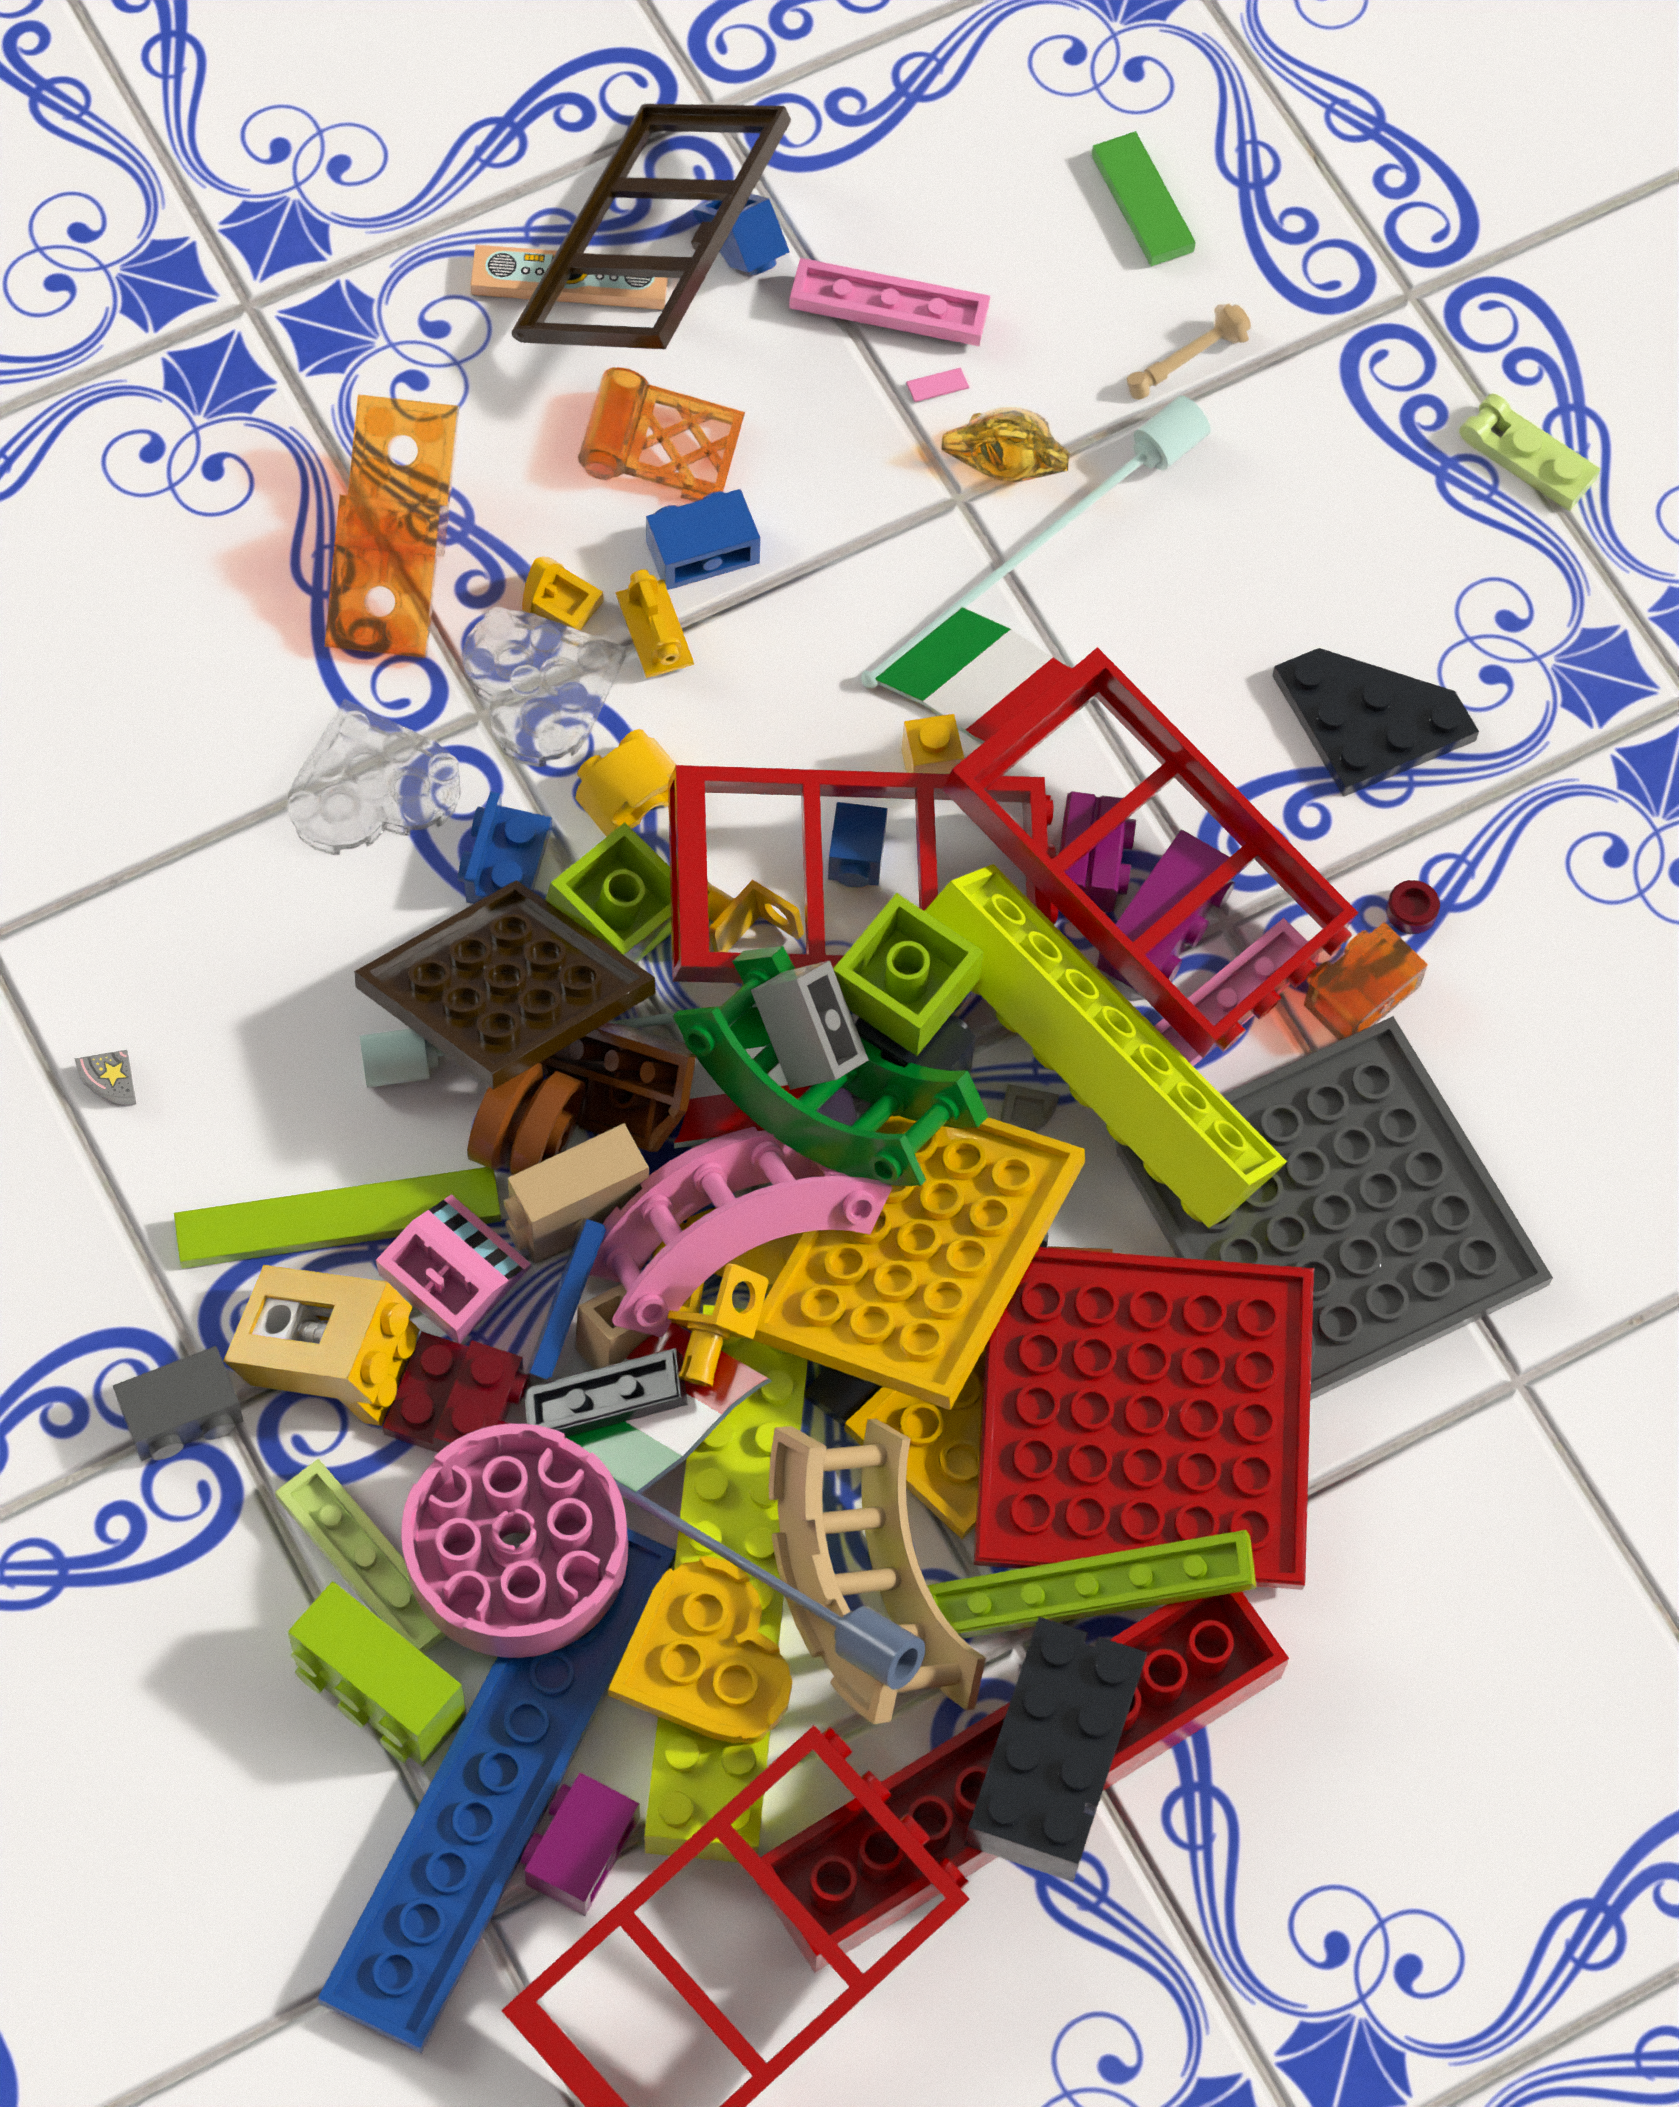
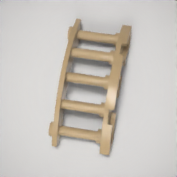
(805, 1564)

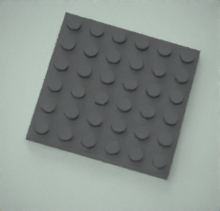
(1372, 1198)

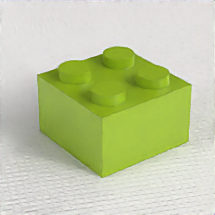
(618, 894)
(908, 973)

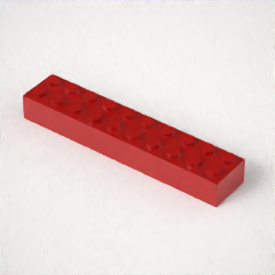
(856, 1878)

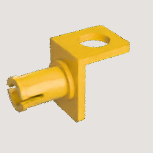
(736, 915)
(725, 1322)

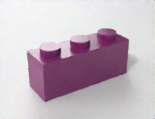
(1175, 875)

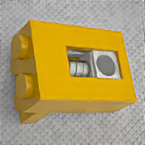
(325, 1338)

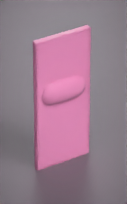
(937, 384)

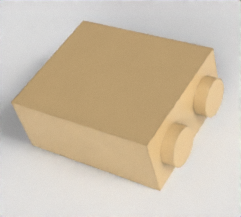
(580, 1183)

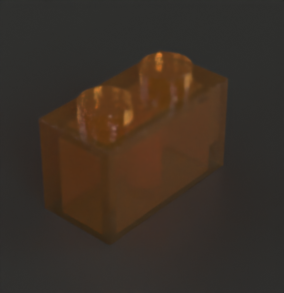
(1364, 982)

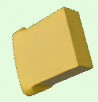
(559, 594)

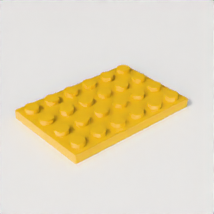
(934, 1272)

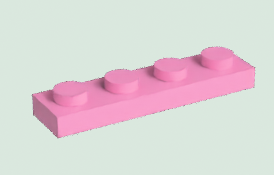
(889, 301)
(1238, 980)

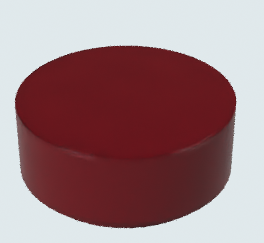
(1413, 907)

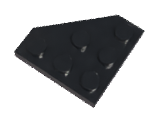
(1370, 718)

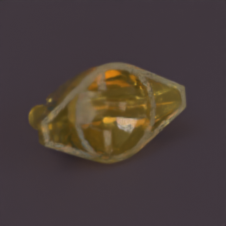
(1007, 445)

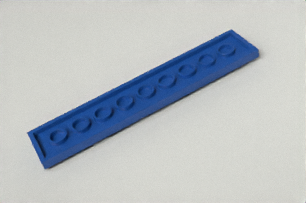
(480, 1820)

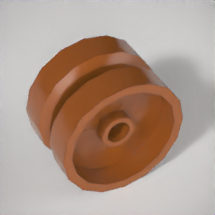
(526, 1120)

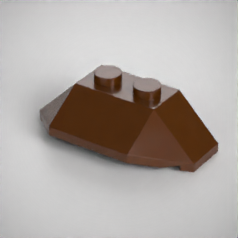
(629, 1081)

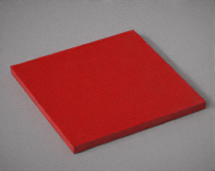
(1147, 1411)

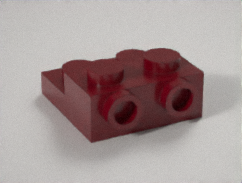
(453, 1391)

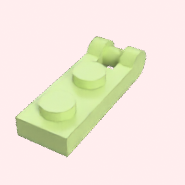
(1529, 452)

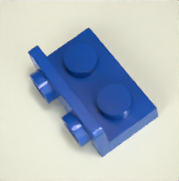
(505, 850)

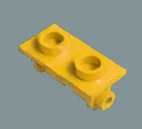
(653, 625)

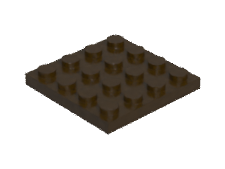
(504, 983)

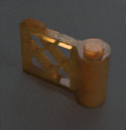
(620, 427)

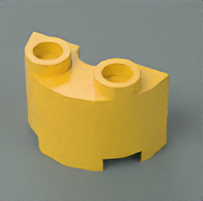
(625, 782)

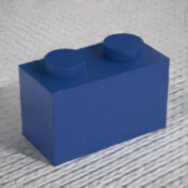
(702, 538)

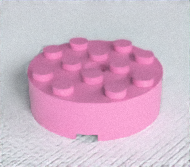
(506, 1596)

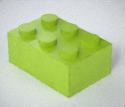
(376, 1676)

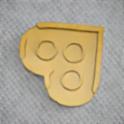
(703, 1656)

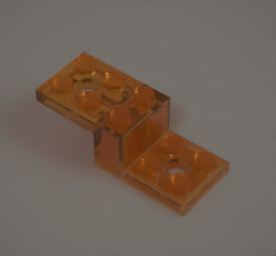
(392, 526)

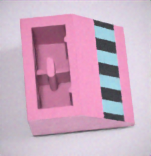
(451, 1267)

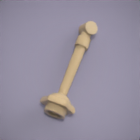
(1230, 324)

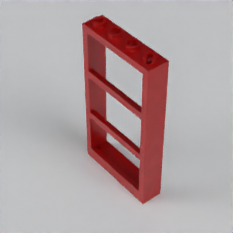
(1180, 760)
(689, 847)
(581, 2074)

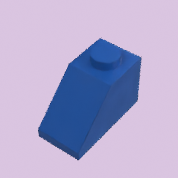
(755, 237)

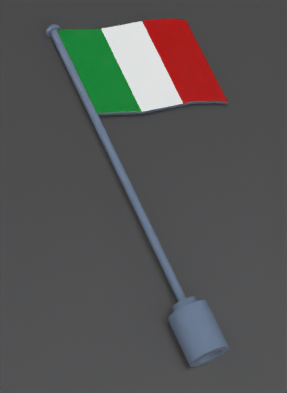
(653, 1445)

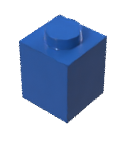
(857, 844)

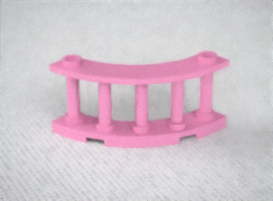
(799, 1200)

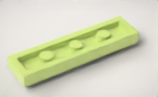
(357, 1551)

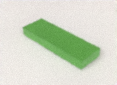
(1143, 198)

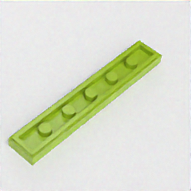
(326, 1217)
(1098, 1585)

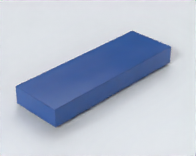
(566, 1298)

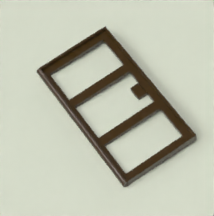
(614, 183)

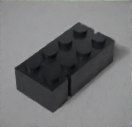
(1055, 1749)

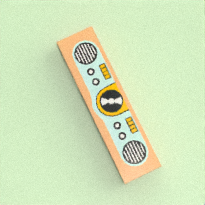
(517, 272)

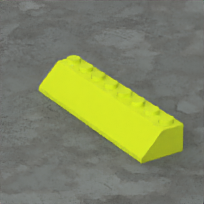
(1106, 1049)

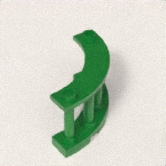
(913, 1092)

